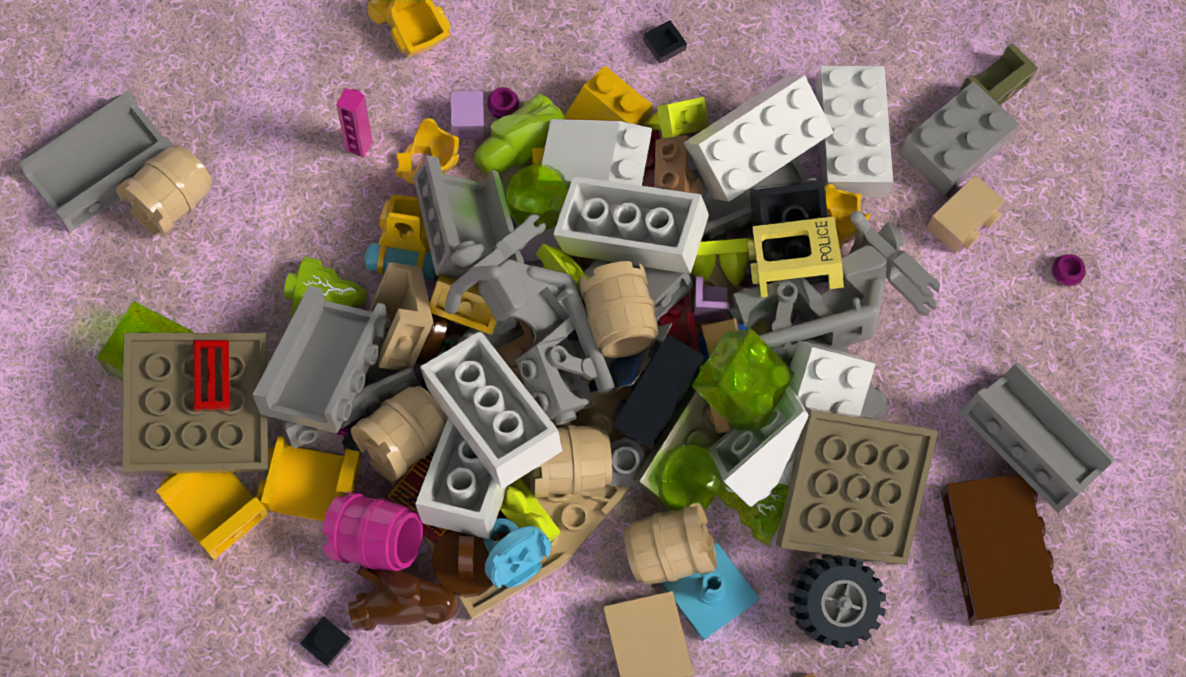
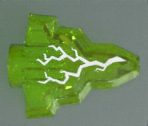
(763, 516)

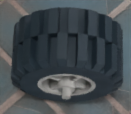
(837, 600)

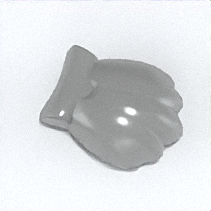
(626, 461)

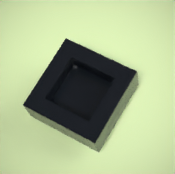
(665, 41)
(325, 642)

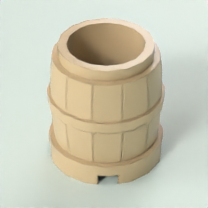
(166, 189)
(619, 309)
(401, 431)
(579, 468)
(670, 546)

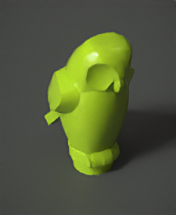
(516, 135)

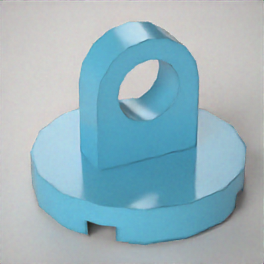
(516, 555)

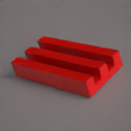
(211, 404)

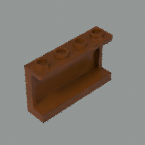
(1000, 549)

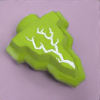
(333, 288)

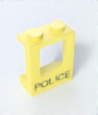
(823, 260)

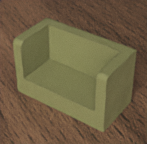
(1005, 76)

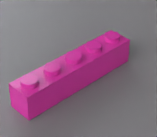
(354, 121)

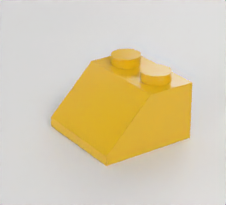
(609, 99)

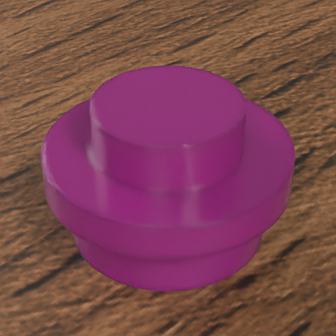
(502, 102)
(1068, 270)

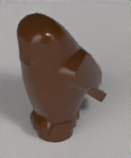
(400, 600)

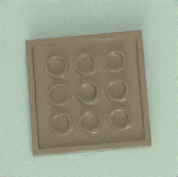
(159, 412)
(856, 487)

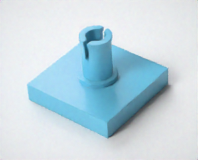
(714, 597)

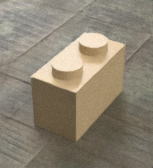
(966, 214)

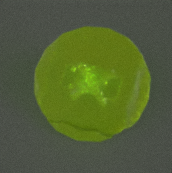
(538, 192)
(687, 477)

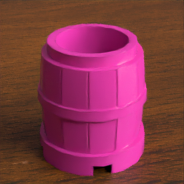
(372, 532)

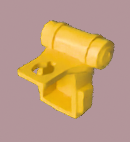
(414, 23)

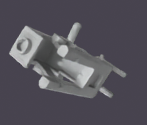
(550, 307)
(844, 313)

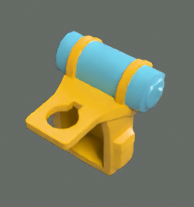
(402, 238)

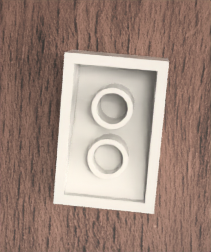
(598, 150)
(756, 458)

